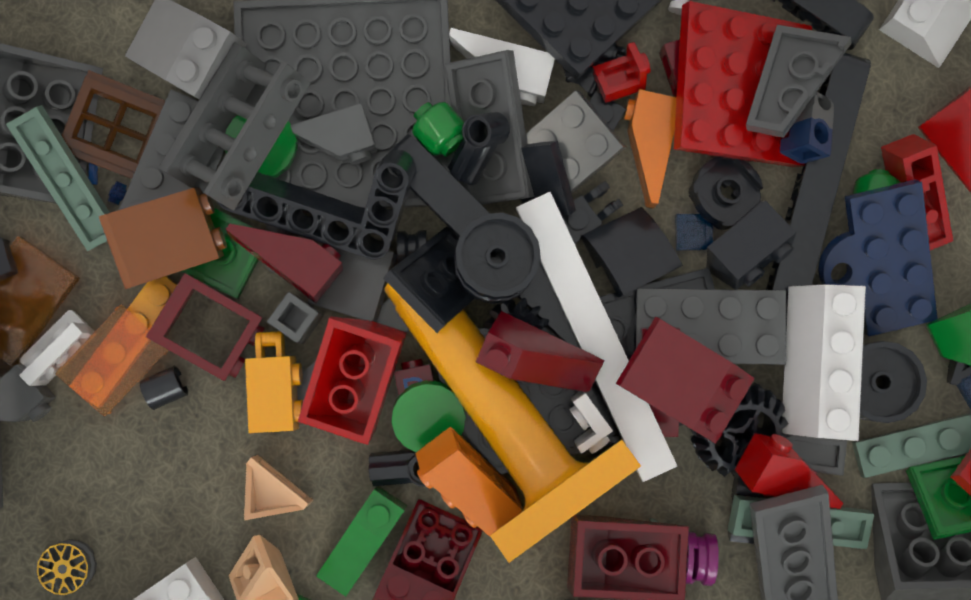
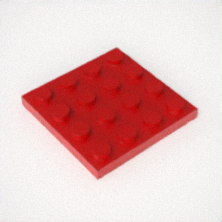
(717, 82)

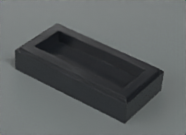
(549, 174)

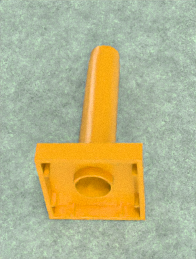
(532, 453)

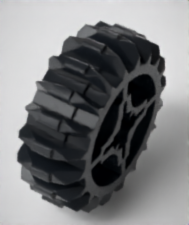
(741, 430)

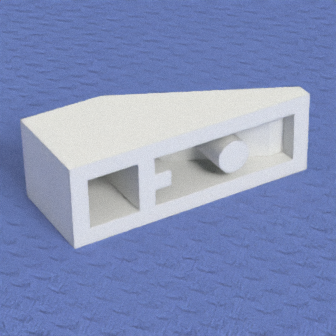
(532, 65)

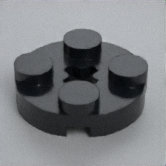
(707, 195)

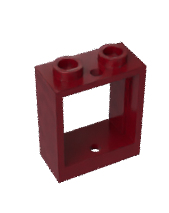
(172, 311)

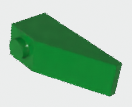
(361, 540)

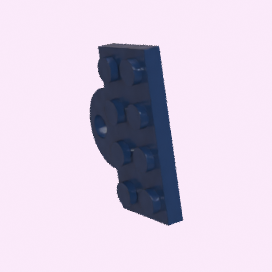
(888, 255)

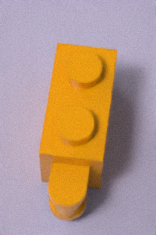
(272, 387)

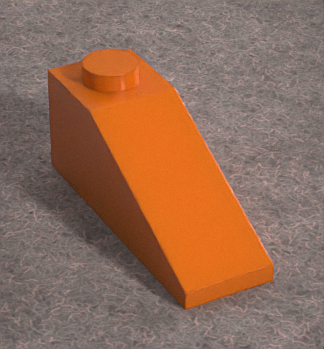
(651, 136)

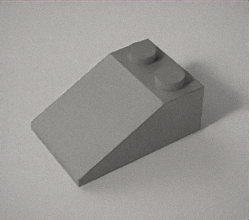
(181, 46)

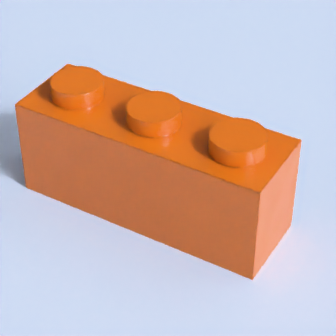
(468, 482)

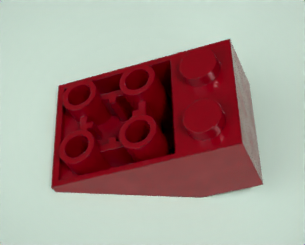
(429, 556)

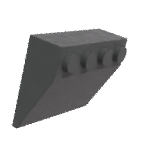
(25, 83)
(907, 557)

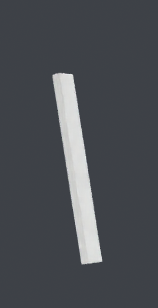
(595, 335)

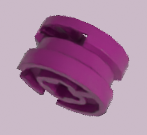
(702, 559)

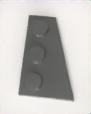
(791, 76)

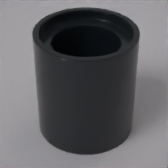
(163, 388)

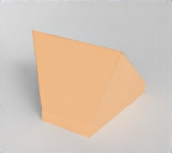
(270, 492)
(261, 573)

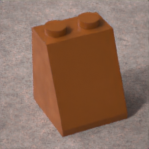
(163, 236)

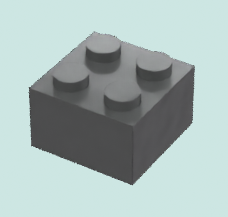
(582, 136)

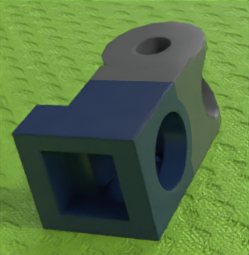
(811, 133)

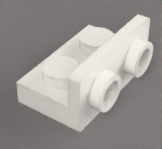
(54, 349)
(587, 416)

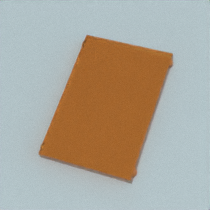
(100, 361)

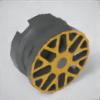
(66, 566)

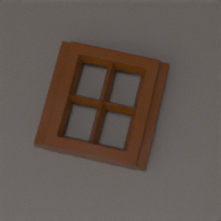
(126, 97)

